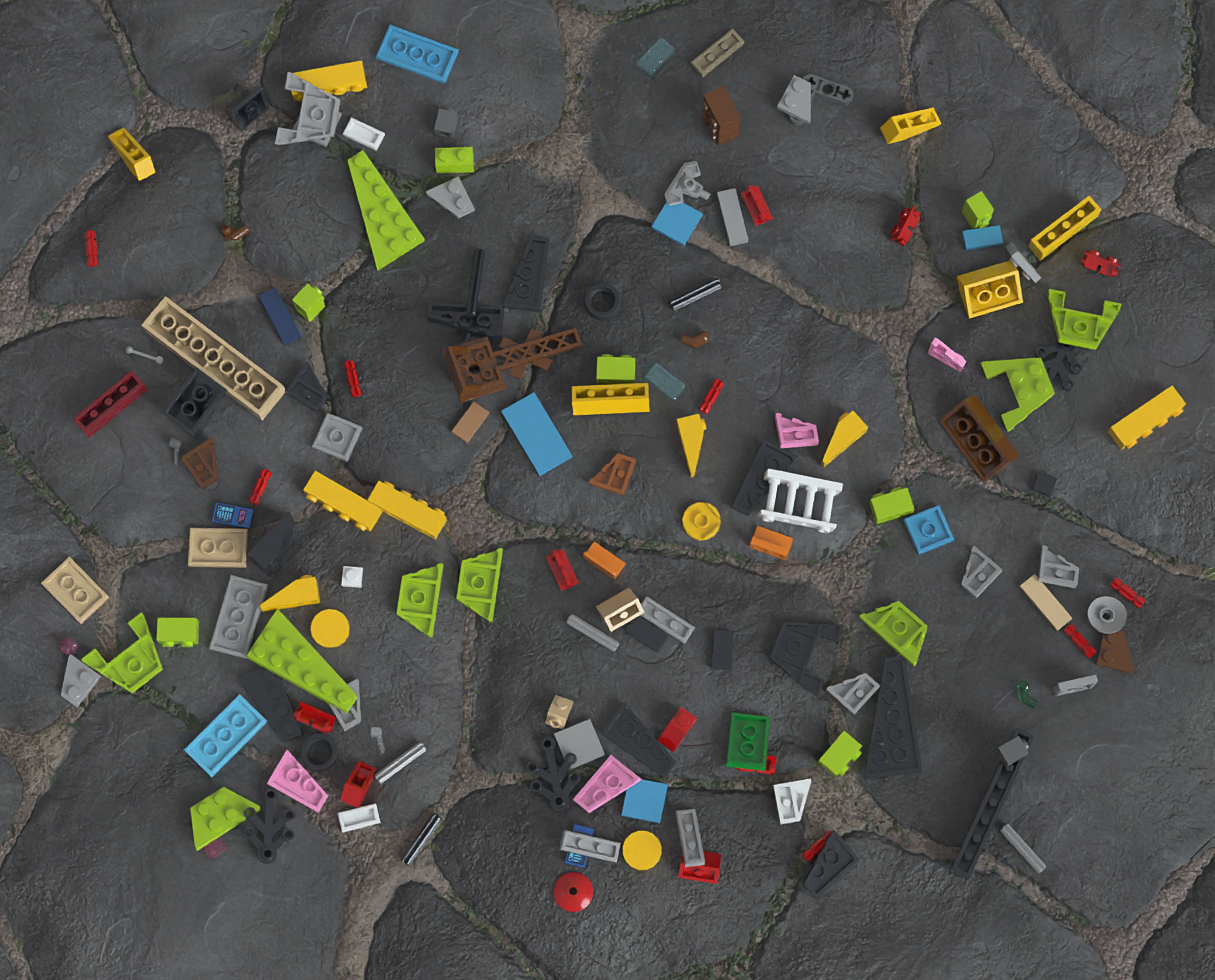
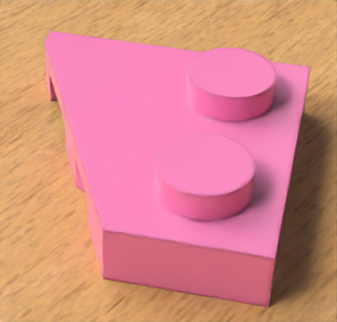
(946, 355)
(795, 432)

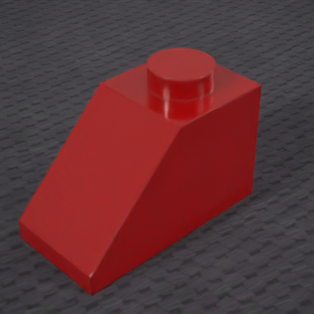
(677, 729)
(358, 784)

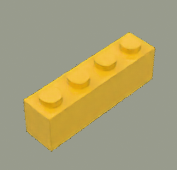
(334, 79)
(1064, 228)
(610, 399)
(1147, 417)
(343, 501)
(408, 510)

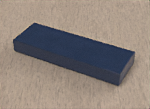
(280, 316)

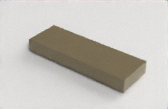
(717, 53)

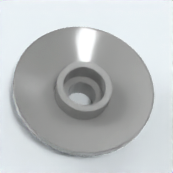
(1110, 607)

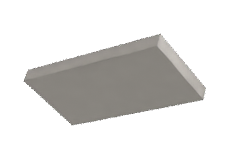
(238, 617)

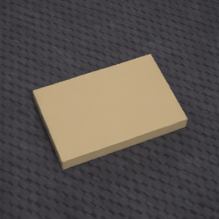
(218, 547)
(75, 590)

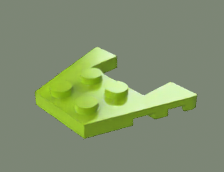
(1080, 327)
(1028, 382)
(135, 664)

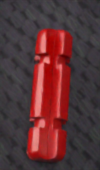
(91, 248)
(352, 378)
(711, 396)
(259, 487)
(1127, 592)
(1079, 641)
(815, 849)

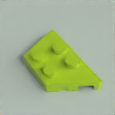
(480, 582)
(420, 598)
(898, 628)
(218, 815)

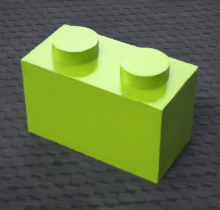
(454, 160)
(978, 211)
(309, 302)
(615, 369)
(891, 505)
(177, 631)
(840, 754)

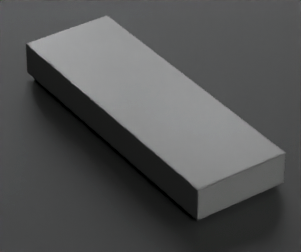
(732, 217)
(666, 620)
(690, 838)
(589, 846)

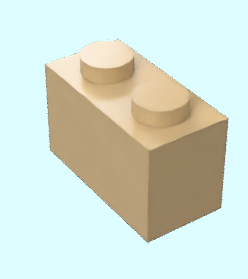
(620, 609)

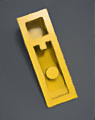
(910, 124)
(132, 154)
(846, 433)
(691, 434)
(298, 593)

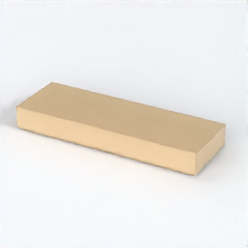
(1045, 602)

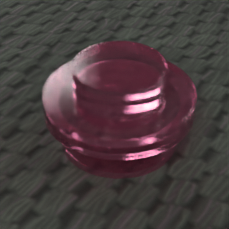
(68, 646)

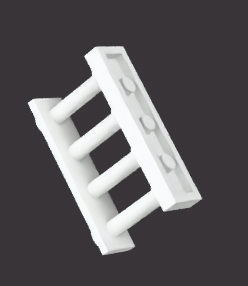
(812, 485)

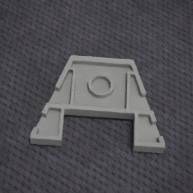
(317, 113)

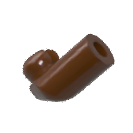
(234, 234)
(696, 341)

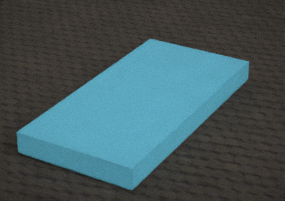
(225, 735)

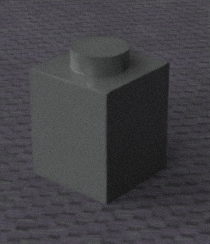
(446, 123)
(1013, 751)

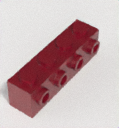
(110, 404)

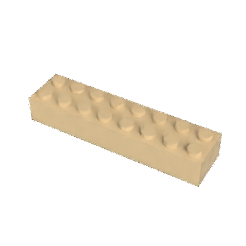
(214, 357)

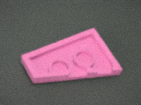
(297, 783)
(606, 784)

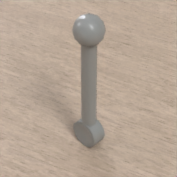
(159, 359)

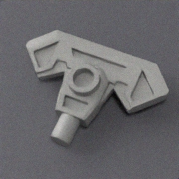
(685, 184)

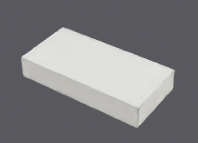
(363, 134)
(359, 817)

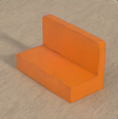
(771, 542)
(604, 560)

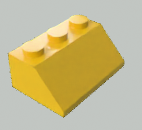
(990, 289)

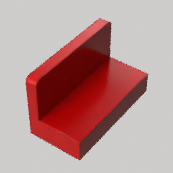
(703, 873)

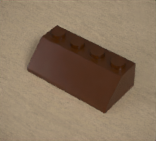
(979, 438)

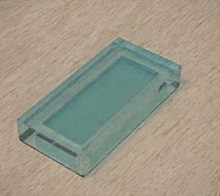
(655, 56)
(665, 381)

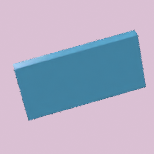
(417, 54)
(536, 434)

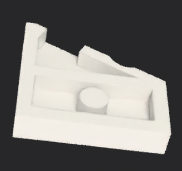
(791, 800)

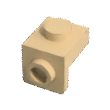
(559, 712)

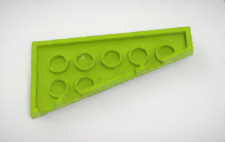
(386, 221)
(292, 657)

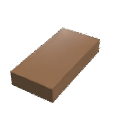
(470, 422)

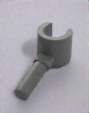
(176, 444)

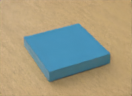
(677, 222)
(928, 529)
(645, 801)

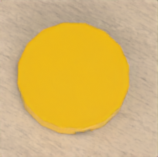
(701, 521)
(330, 628)
(642, 850)

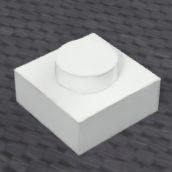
(352, 577)

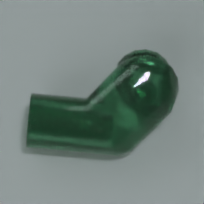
(1023, 694)

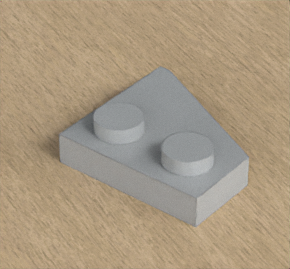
(979, 573)

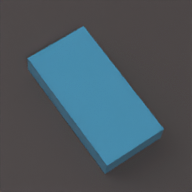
(982, 237)

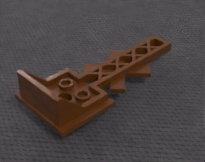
(480, 355)

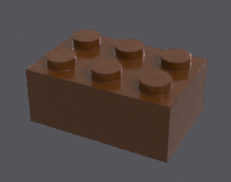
(720, 116)

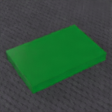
(748, 741)

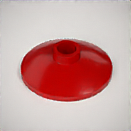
(573, 902)

